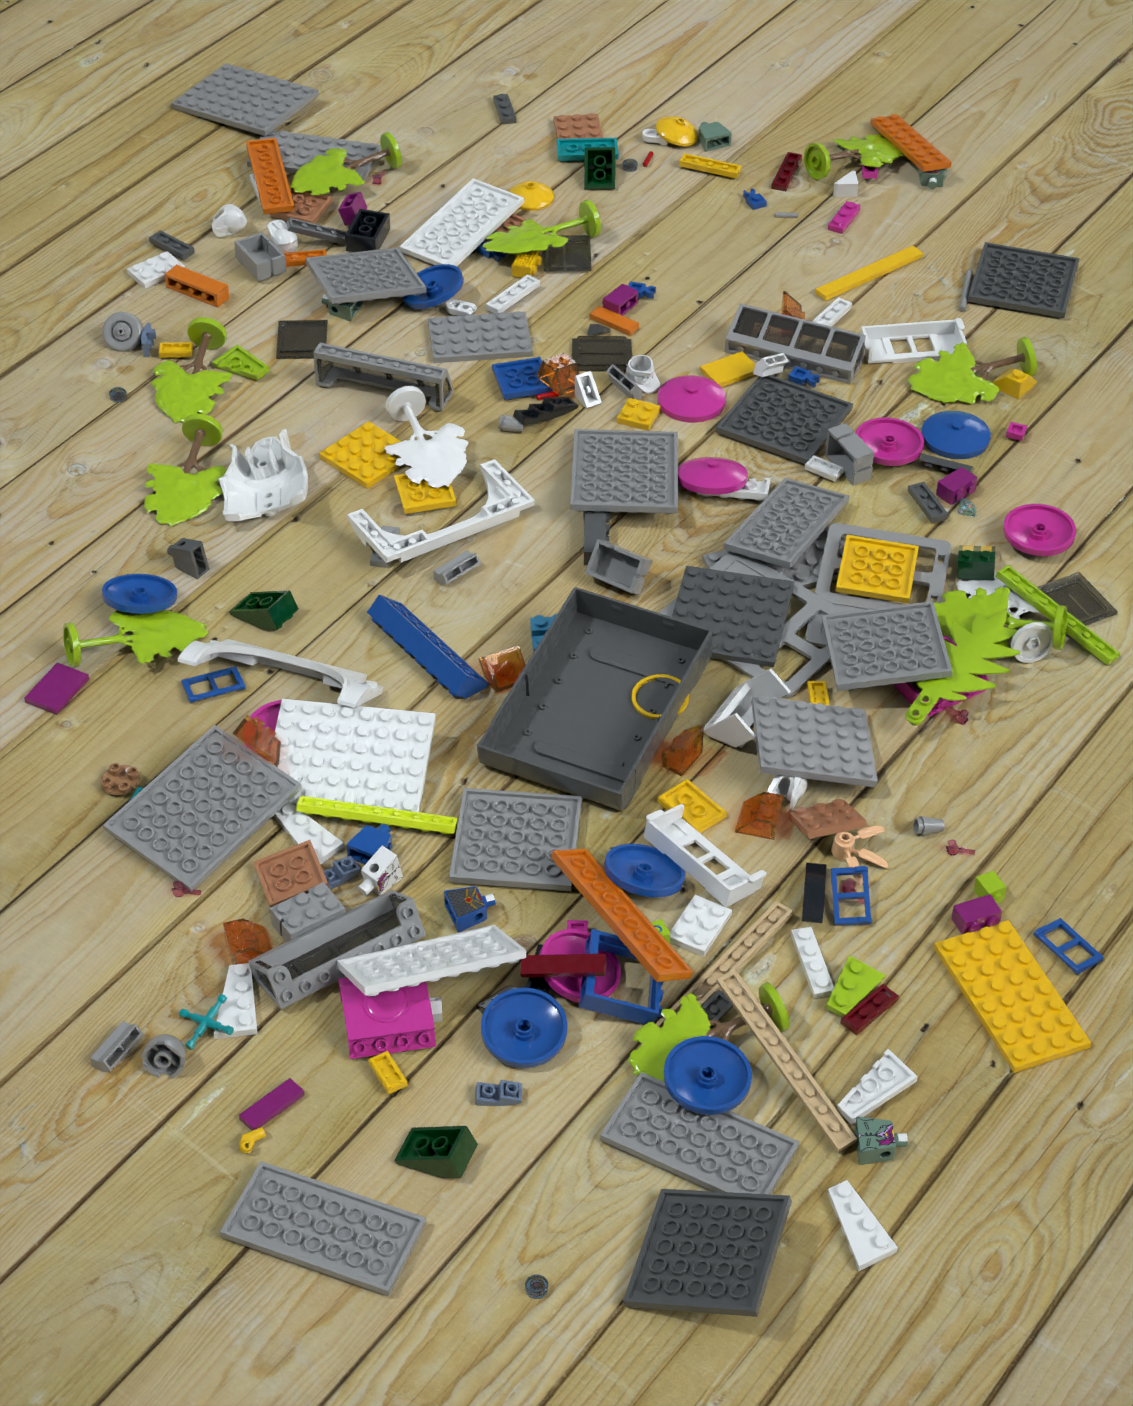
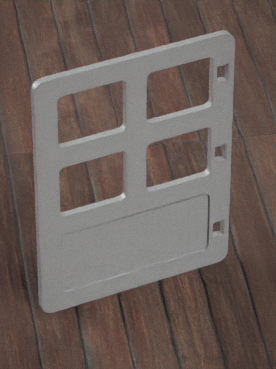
(830, 562)
(814, 604)

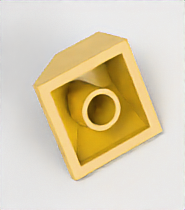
(1014, 382)

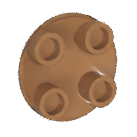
(120, 779)

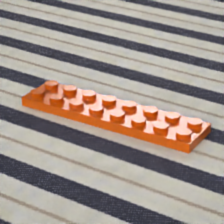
(910, 143)
(270, 176)

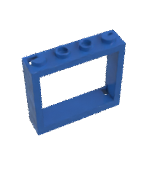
(611, 943)

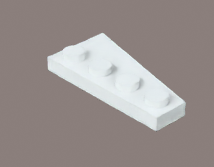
(752, 490)
(304, 828)
(240, 1006)
(883, 1082)
(864, 1233)

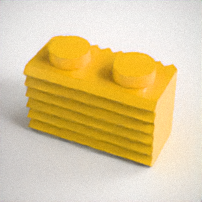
(526, 264)

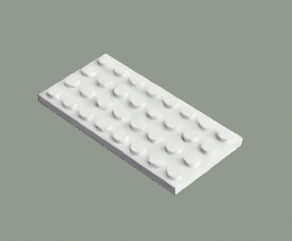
(462, 224)
(431, 960)

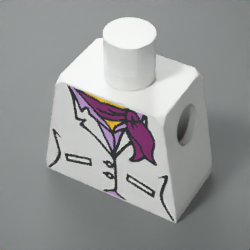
(380, 872)

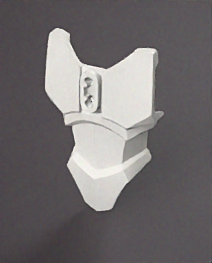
(263, 478)

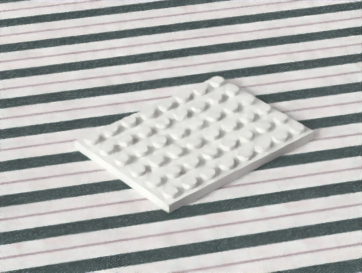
(355, 752)

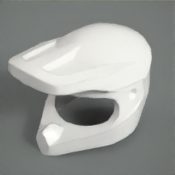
(229, 222)
(281, 237)
(641, 372)
(790, 787)

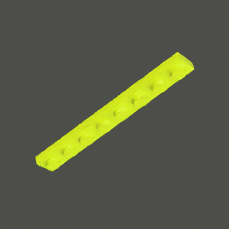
(377, 814)

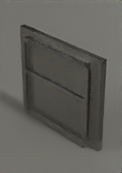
(571, 257)
(300, 338)
(600, 352)
(1080, 597)

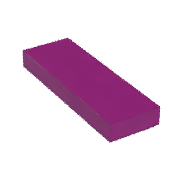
(271, 1104)

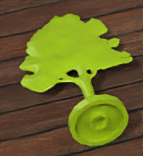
(532, 237)
(964, 610)
(152, 635)

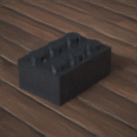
(367, 231)

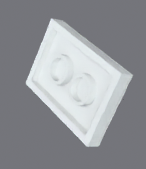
(153, 269)
(699, 925)

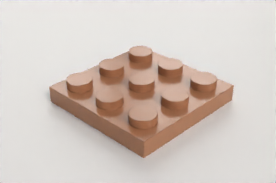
(577, 126)
(307, 206)
(826, 818)
(290, 872)

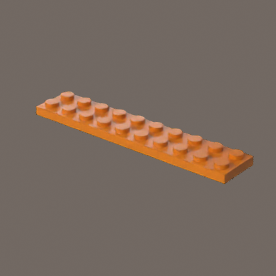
(622, 915)

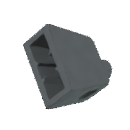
(189, 557)

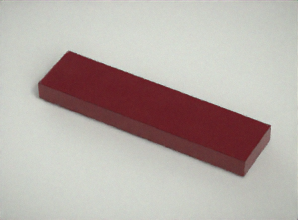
(786, 171)
(563, 965)

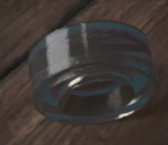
(630, 165)
(117, 394)
(536, 1286)

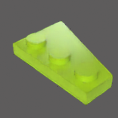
(242, 363)
(852, 986)

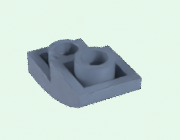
(147, 341)
(341, 871)
(498, 1095)

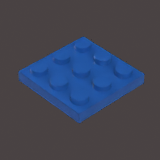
(519, 378)

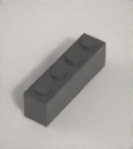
(595, 528)

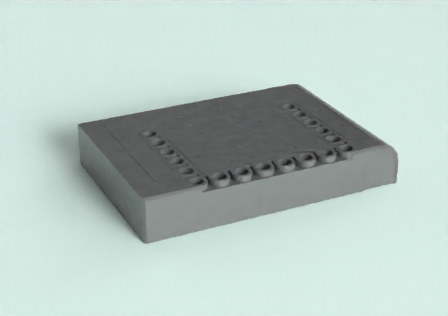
(572, 704)

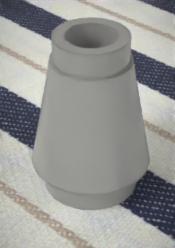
(509, 423)
(927, 825)

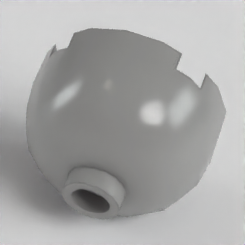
(164, 1056)

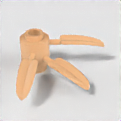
(843, 847)

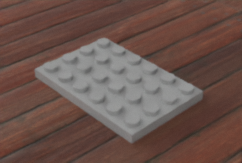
(480, 337)

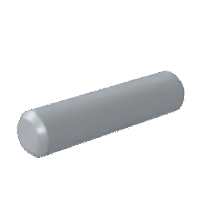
(786, 215)

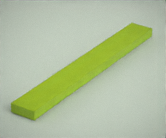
(1048, 607)

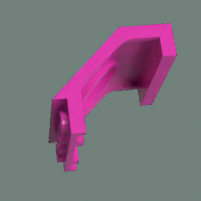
(387, 1021)

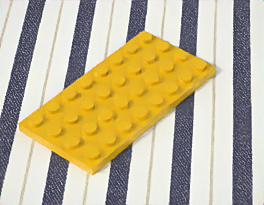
(1012, 996)

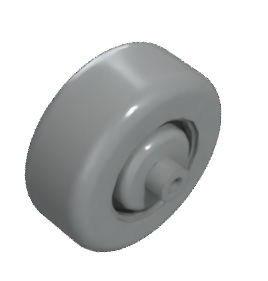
(122, 331)

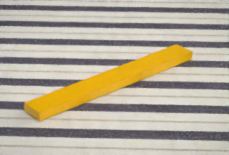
(868, 273)

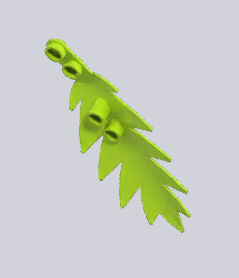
(965, 660)

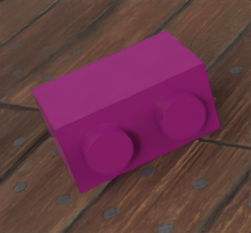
(351, 206)
(621, 299)
(956, 486)
(976, 914)

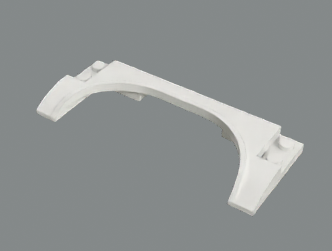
(504, 503)
(353, 684)

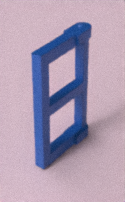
(210, 677)
(857, 870)
(1077, 940)

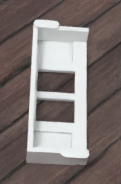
(942, 334)
(671, 834)

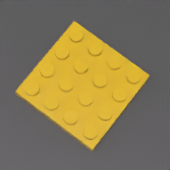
(363, 455)
(877, 569)

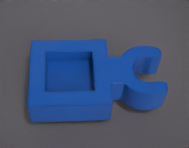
(754, 200)
(480, 249)
(643, 290)
(802, 376)

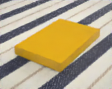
(729, 369)
(699, 809)

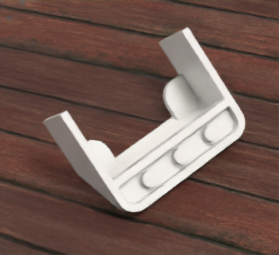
(735, 715)

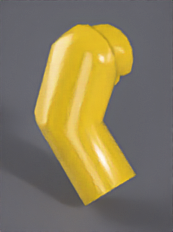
(248, 1139)

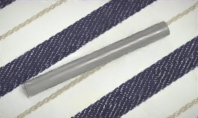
(965, 292)

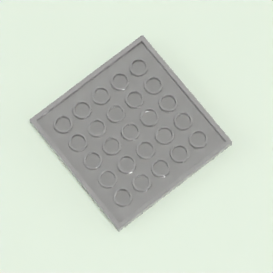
(365, 275)
(886, 646)
(813, 741)
(511, 837)

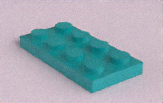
(574, 148)

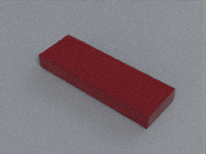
(869, 1009)

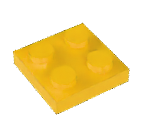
(638, 414)

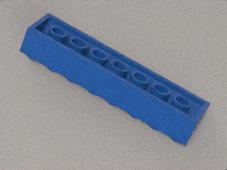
(426, 647)

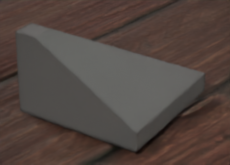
(597, 329)

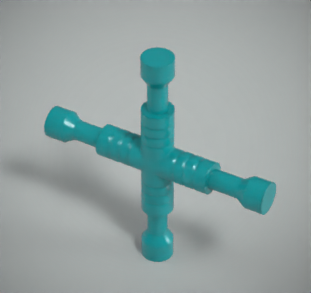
(206, 1021)

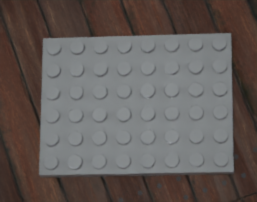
(245, 99)
(625, 471)
(202, 807)

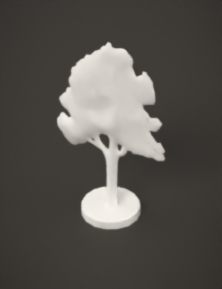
(433, 459)
(1033, 639)

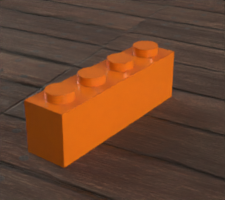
(197, 286)

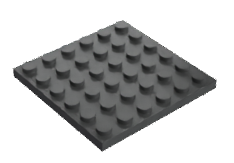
(1023, 280)
(784, 418)
(740, 610)
(708, 1252)

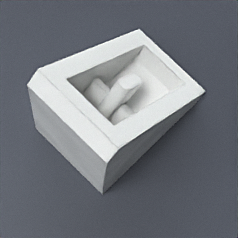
(846, 186)
(586, 390)

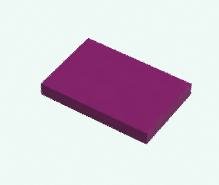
(56, 688)

